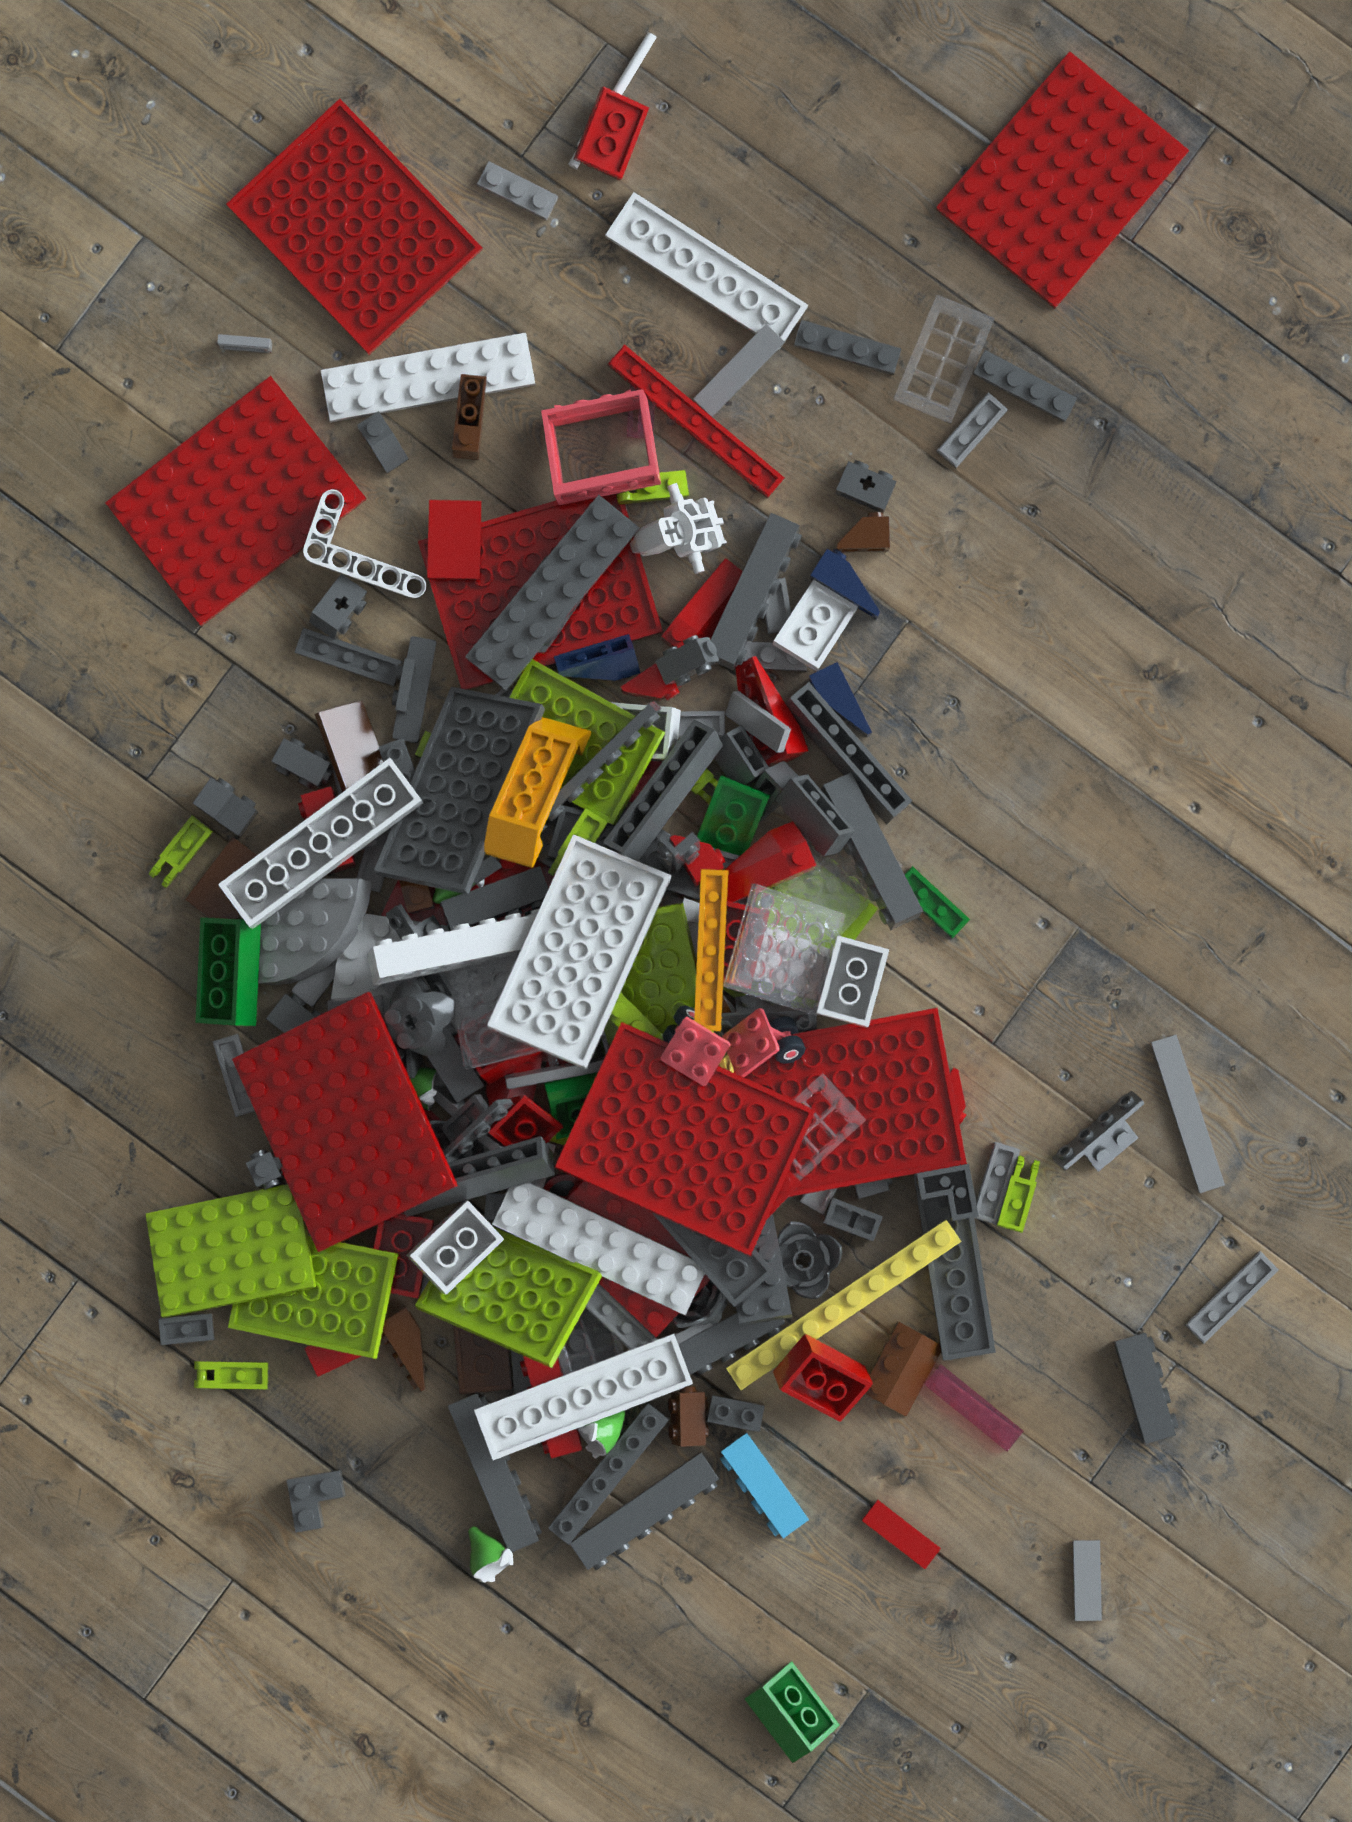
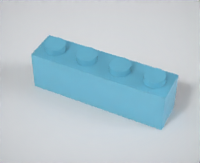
(764, 1485)

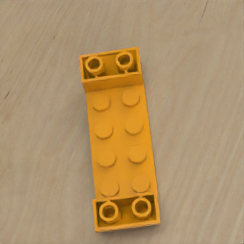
(532, 790)

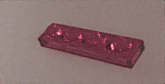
(973, 1407)

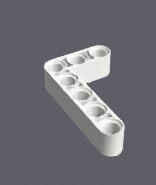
(353, 558)

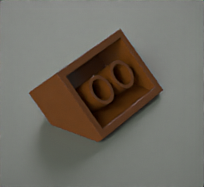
(902, 1368)

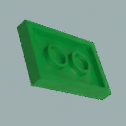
(732, 816)

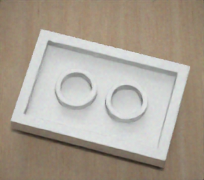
(815, 625)

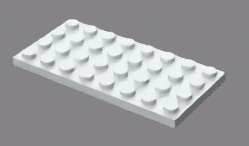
(579, 951)

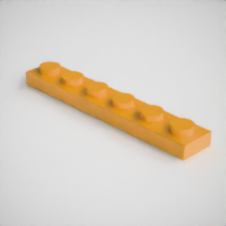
(711, 948)

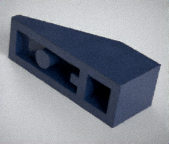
(840, 577)
(604, 660)
(837, 693)

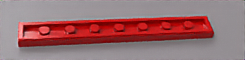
(696, 421)

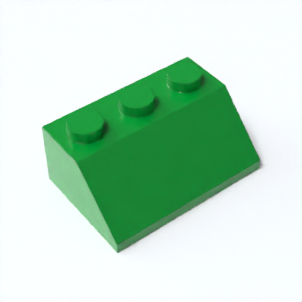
(792, 1712)

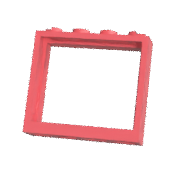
(608, 483)

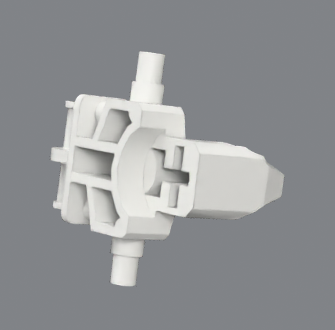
(686, 526)

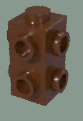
(688, 1417)

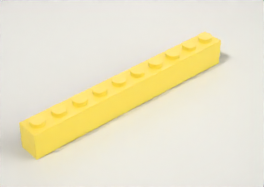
(845, 1303)

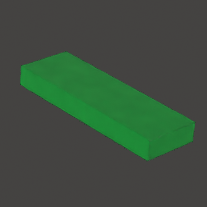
(936, 905)

